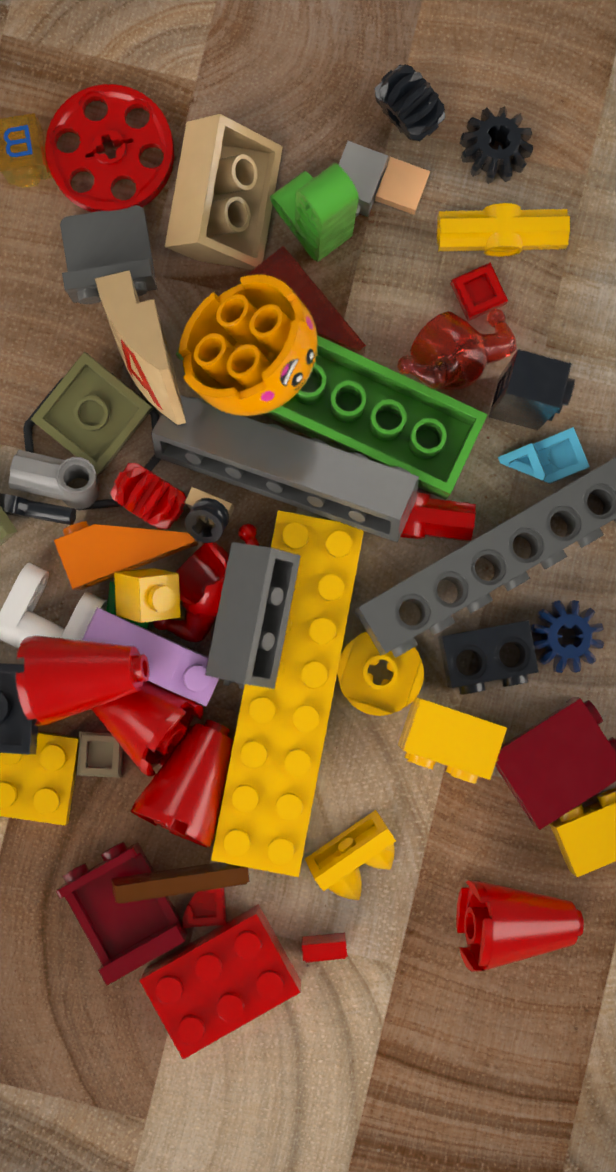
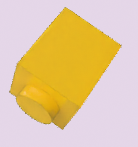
(147, 595)

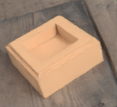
(402, 185)

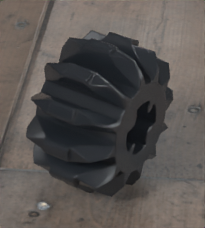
(410, 102)
(494, 129)

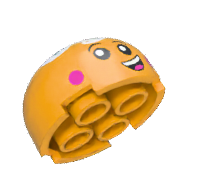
(249, 347)

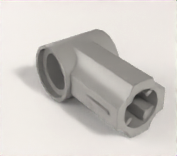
(50, 478)

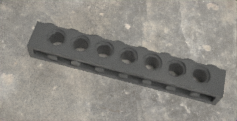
(381, 613)

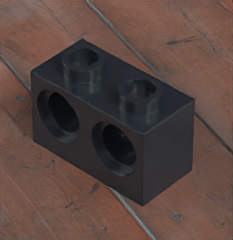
(486, 646)

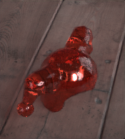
(453, 353)

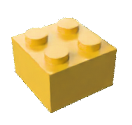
(451, 738)

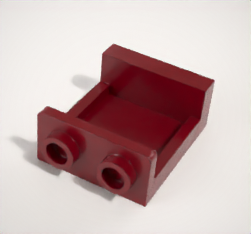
(558, 762)
(121, 933)

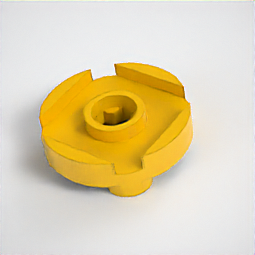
(391, 694)

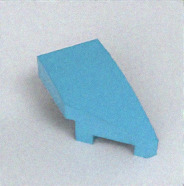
(549, 458)

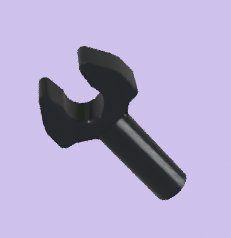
(28, 509)

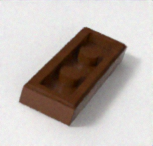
(178, 881)

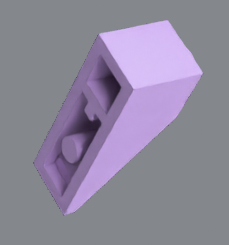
(169, 662)

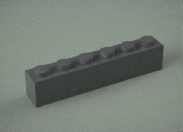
(289, 468)

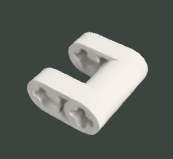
(20, 622)

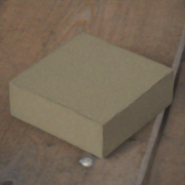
(99, 755)

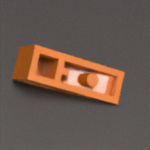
(98, 550)

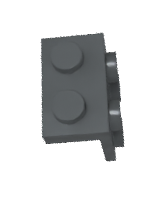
(106, 245)

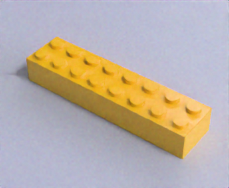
(285, 727)

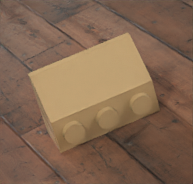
(223, 193)

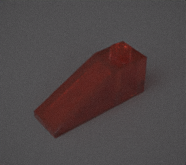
(327, 319)

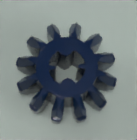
(566, 652)

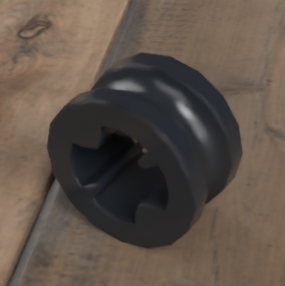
(211, 510)

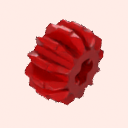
(148, 496)

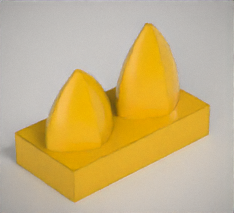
(338, 861)

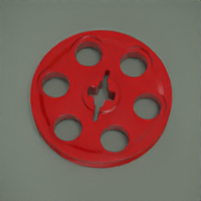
(93, 136)

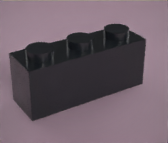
(532, 390)

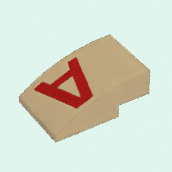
(141, 343)

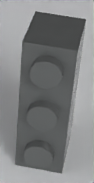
(253, 615)

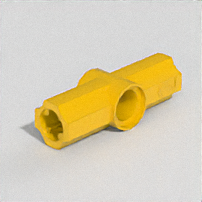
(503, 230)

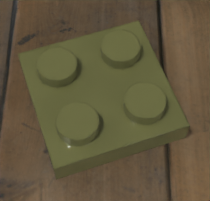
(92, 412)

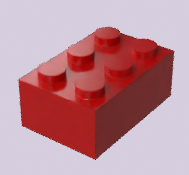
(220, 981)

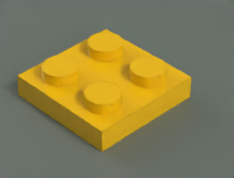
(40, 784)

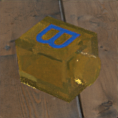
(23, 150)

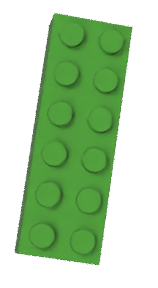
(384, 417)

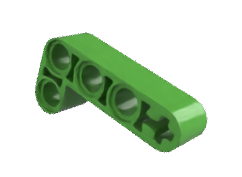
(319, 209)

